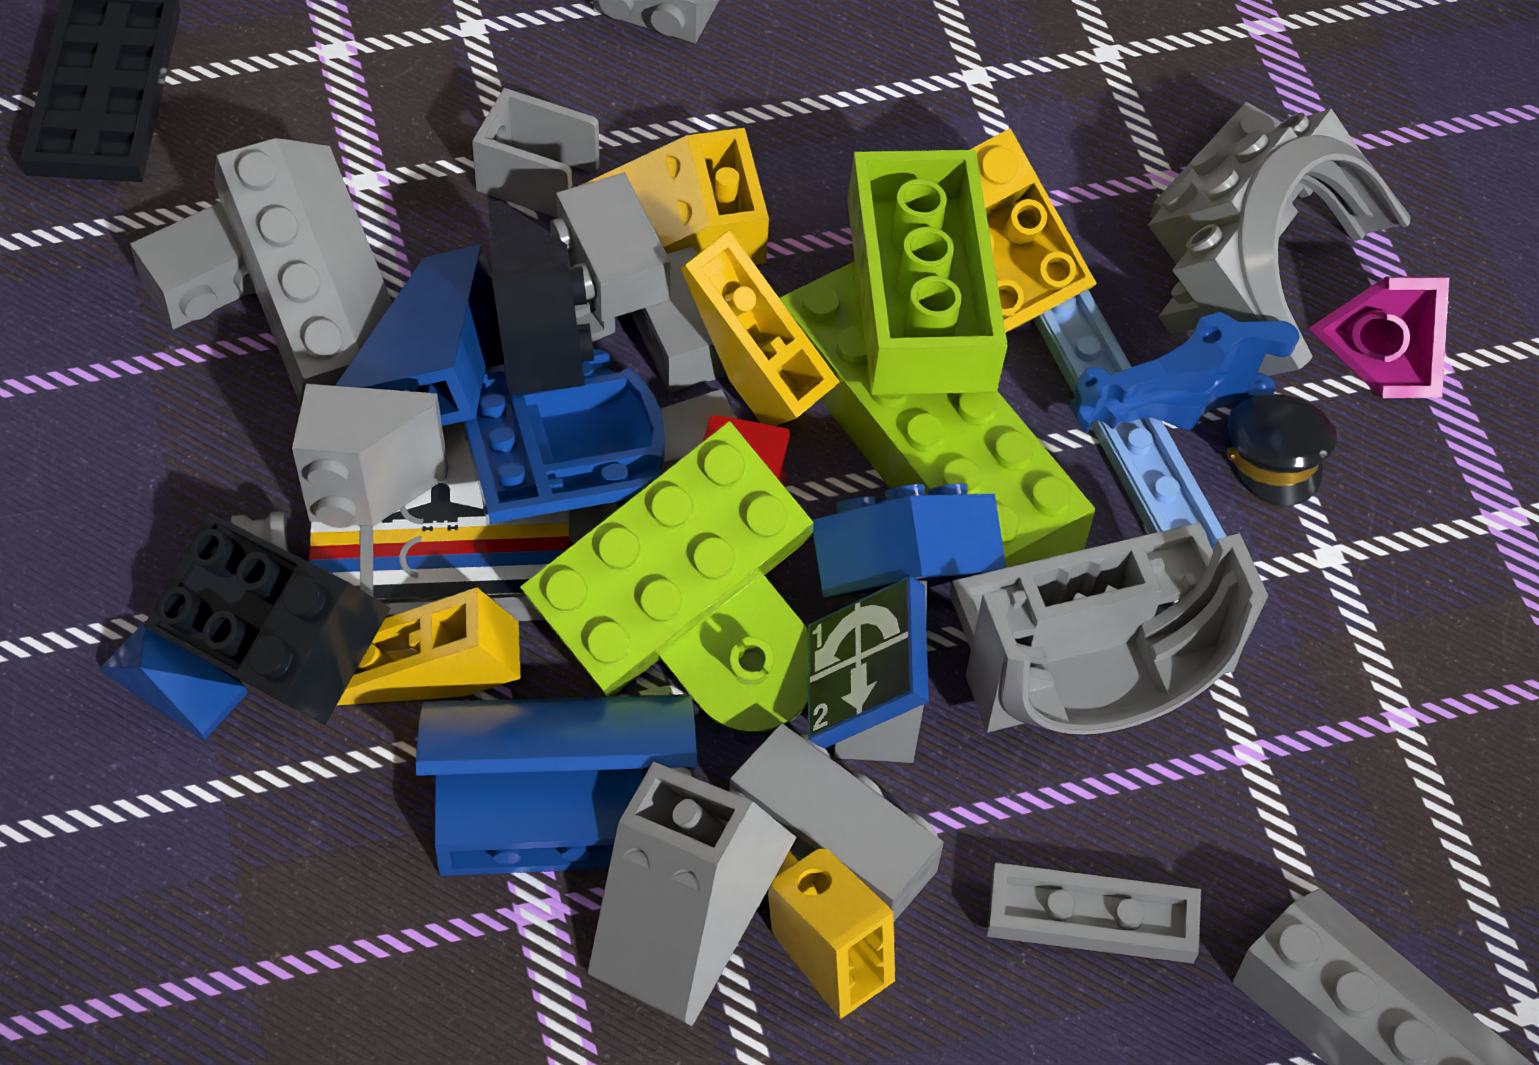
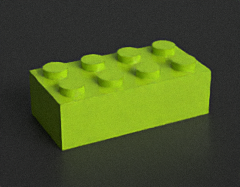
(925, 273)

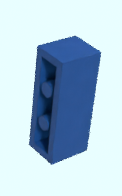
(529, 820)

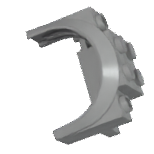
(1237, 203)
(1077, 634)

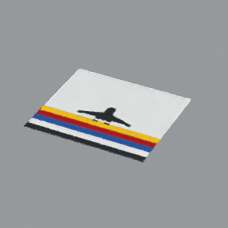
(456, 544)

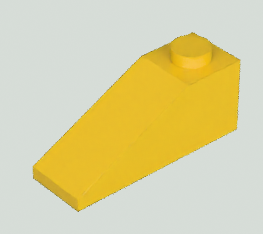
(755, 334)
(439, 652)

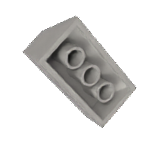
(303, 254)
(1358, 996)

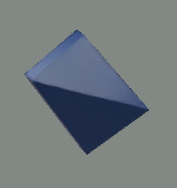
(175, 681)

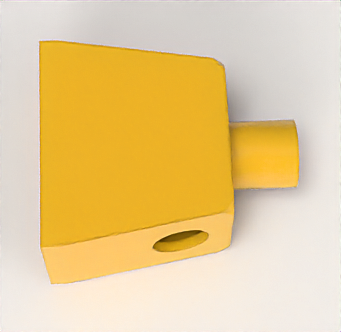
(833, 929)

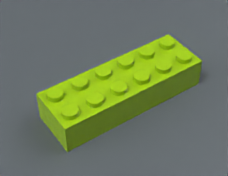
(942, 435)

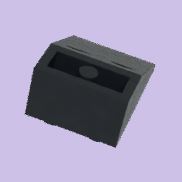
(267, 617)

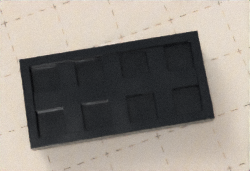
(101, 89)

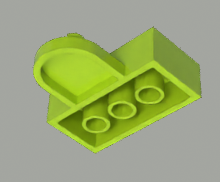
(687, 585)

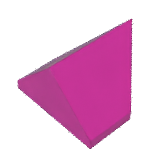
(1393, 335)

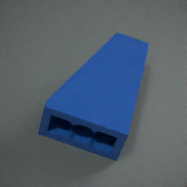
(434, 335)

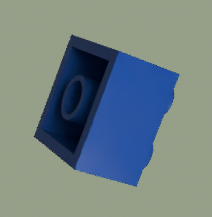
(907, 535)

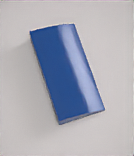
(556, 734)

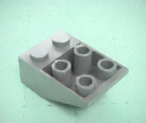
(682, 889)

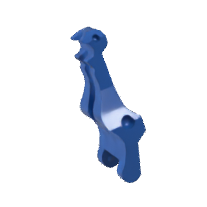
(1203, 374)

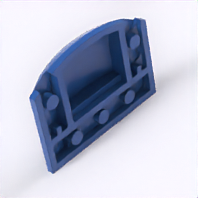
(564, 444)

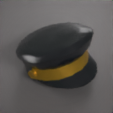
(1280, 446)

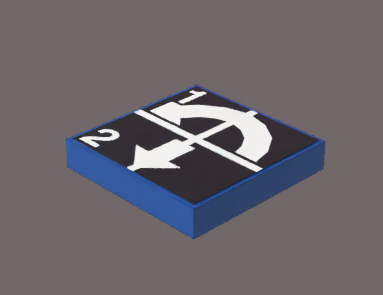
(867, 663)

